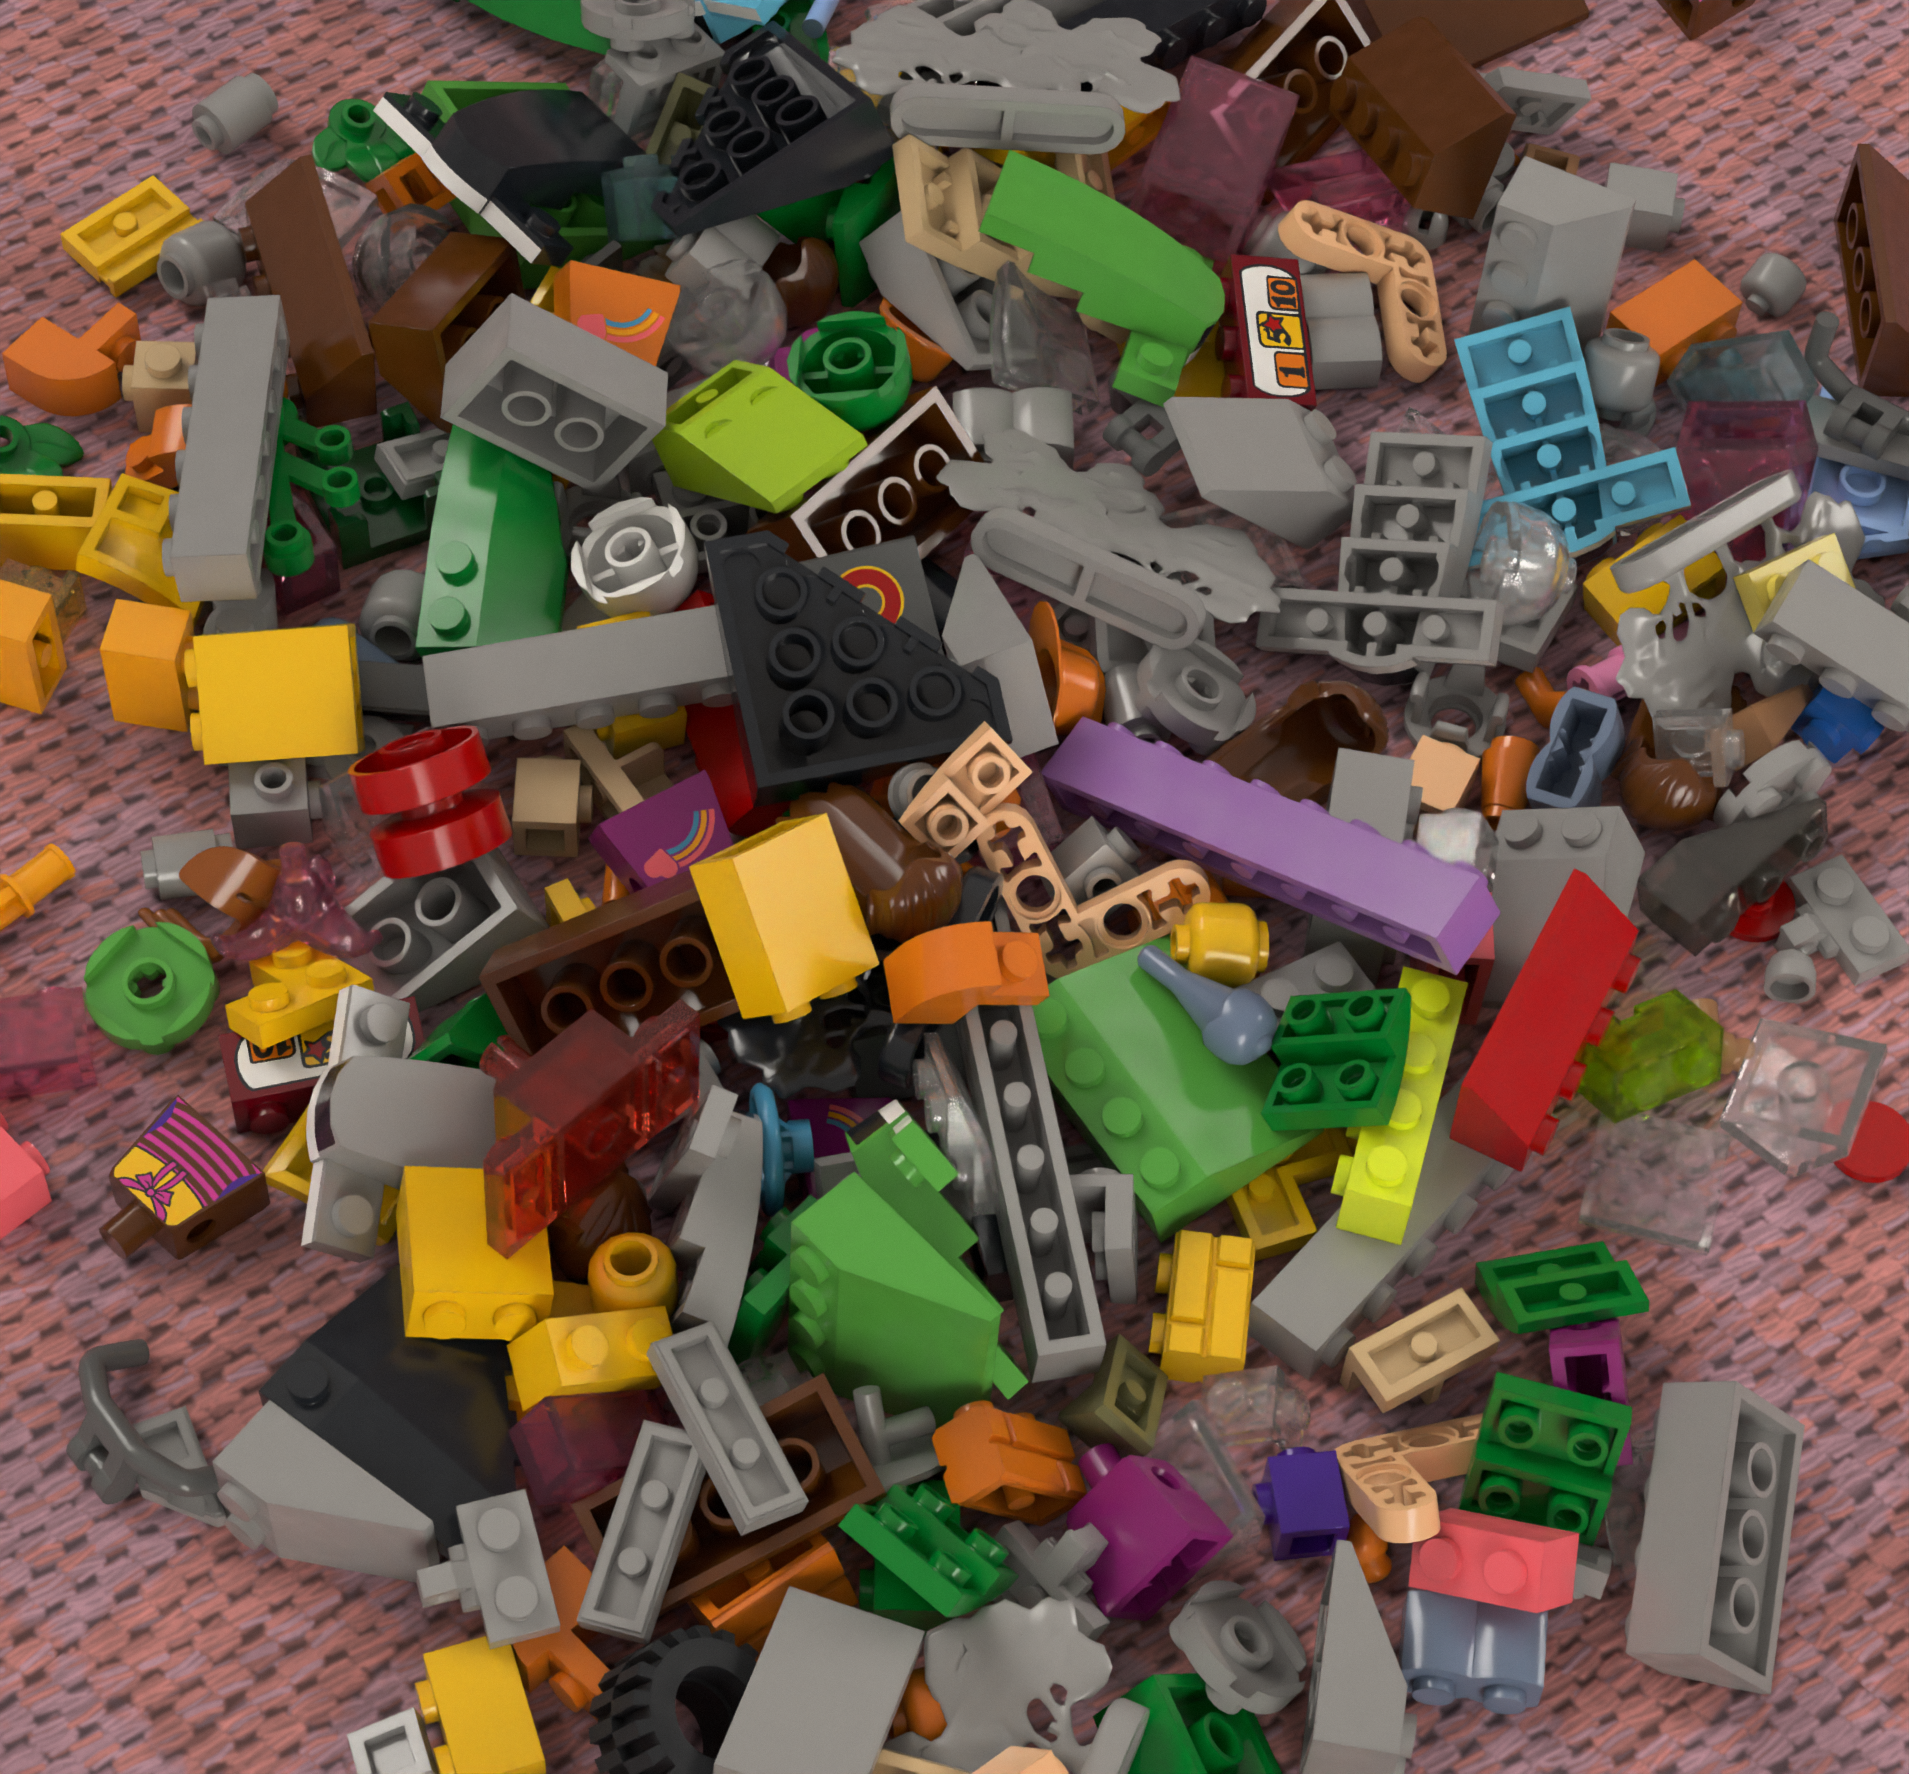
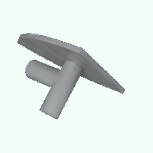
(896, 1445)

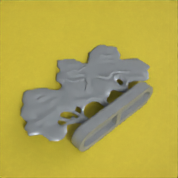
(1026, 57)
(1087, 519)
(1721, 643)
(1001, 1661)

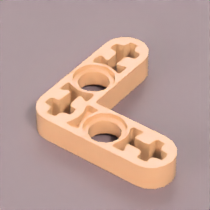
(1393, 263)
(1086, 919)
(1390, 1472)

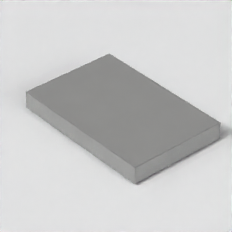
(820, 1691)

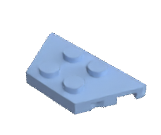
(1877, 499)

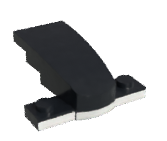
(515, 154)

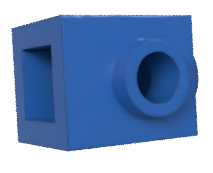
(1836, 724)

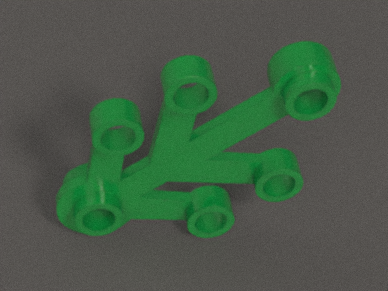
(287, 544)

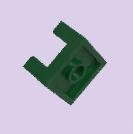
(380, 518)

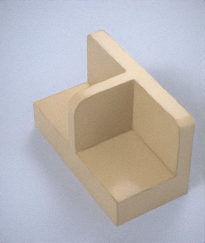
(617, 782)
(1420, 1352)

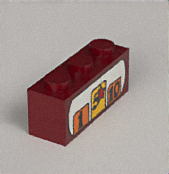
(1264, 331)
(277, 1082)

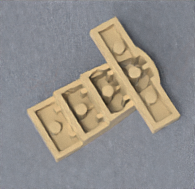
(947, 200)

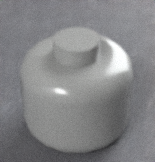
(1773, 285)

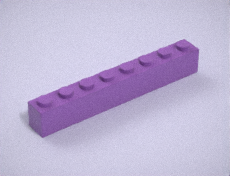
(1274, 843)

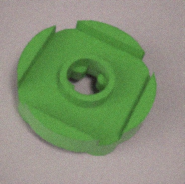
(155, 1021)

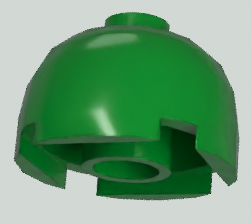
(854, 368)

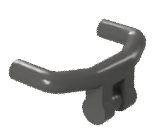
(1861, 414)
(1125, 430)
(109, 1443)

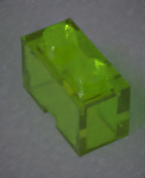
(1652, 1057)

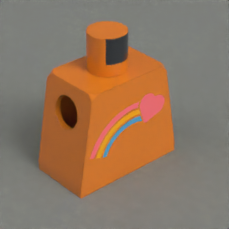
(616, 306)

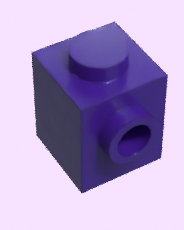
(1303, 1503)

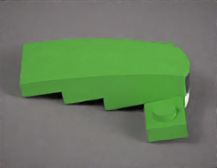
(1119, 263)
(908, 1175)

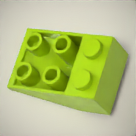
(753, 439)

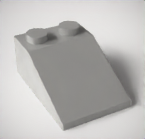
(933, 294)
(1266, 463)
(988, 634)
(1534, 865)
(442, 927)
(317, 1504)
(1355, 1683)

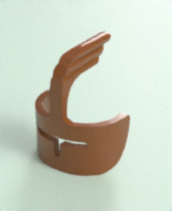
(218, 878)

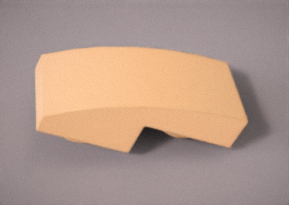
(963, 791)

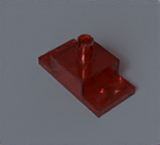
(579, 1113)

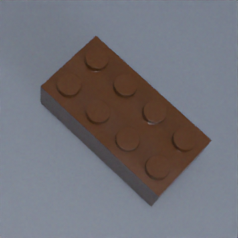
(885, 489)

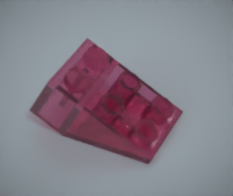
(1214, 158)
(1737, 444)

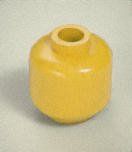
(1221, 943)
(633, 1274)

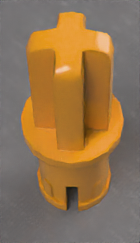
(33, 883)

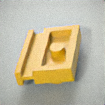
(126, 235)

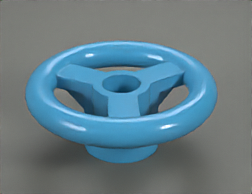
(785, 1148)

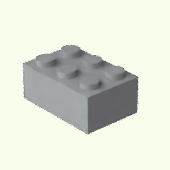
(554, 394)
(1380, 794)

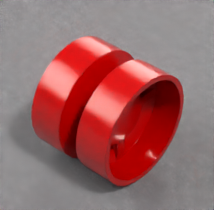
(435, 816)

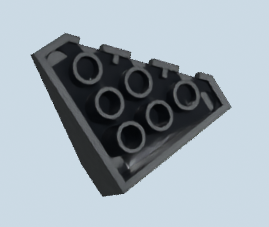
(771, 136)
(829, 683)
(404, 1408)

